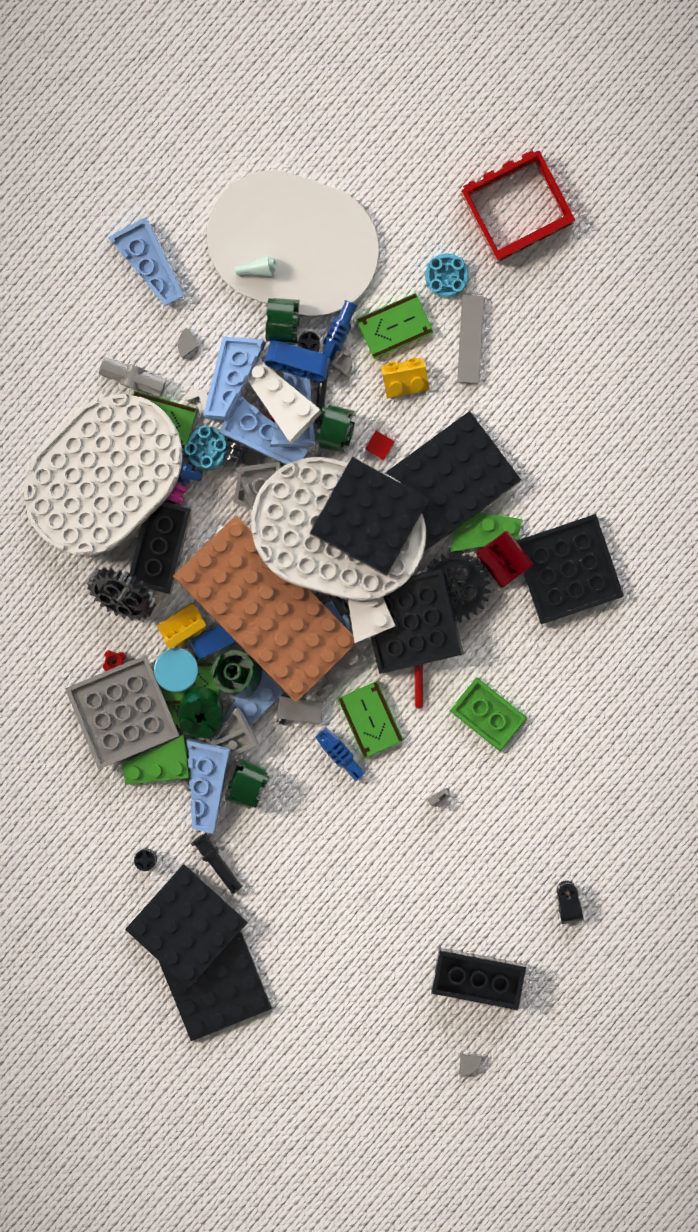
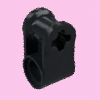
(569, 906)

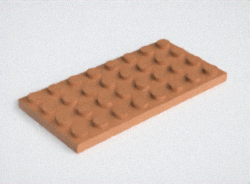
(268, 617)

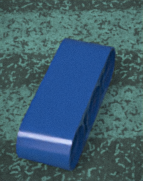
(297, 361)
(210, 642)

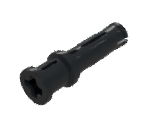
(210, 854)

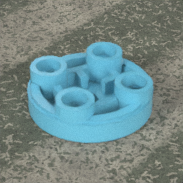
(446, 275)
(206, 448)
(176, 670)

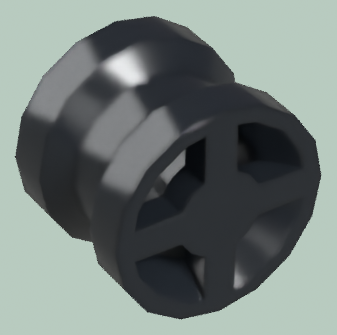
(309, 338)
(235, 452)
(145, 863)

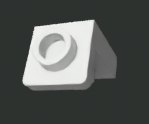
(200, 394)

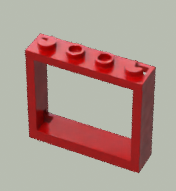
(509, 169)

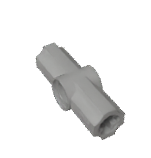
(132, 376)

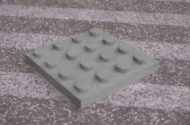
(122, 712)

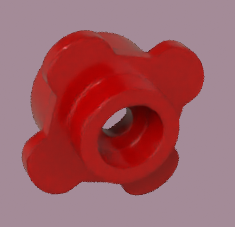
(110, 656)

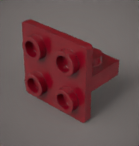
(504, 559)

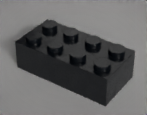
(161, 547)
(478, 978)

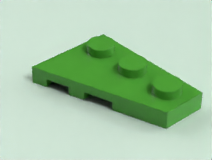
(482, 530)
(159, 764)

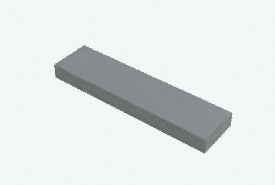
(470, 339)

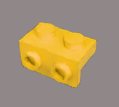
(405, 377)
(181, 626)

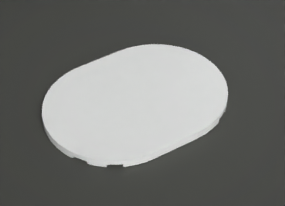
(313, 231)
(103, 474)
(281, 529)

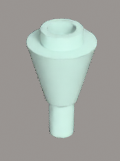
(263, 266)

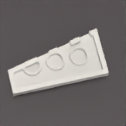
(285, 404)
(369, 618)

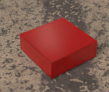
(379, 445)

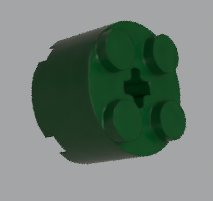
(282, 320)
(335, 428)
(248, 675)
(197, 723)
(246, 784)

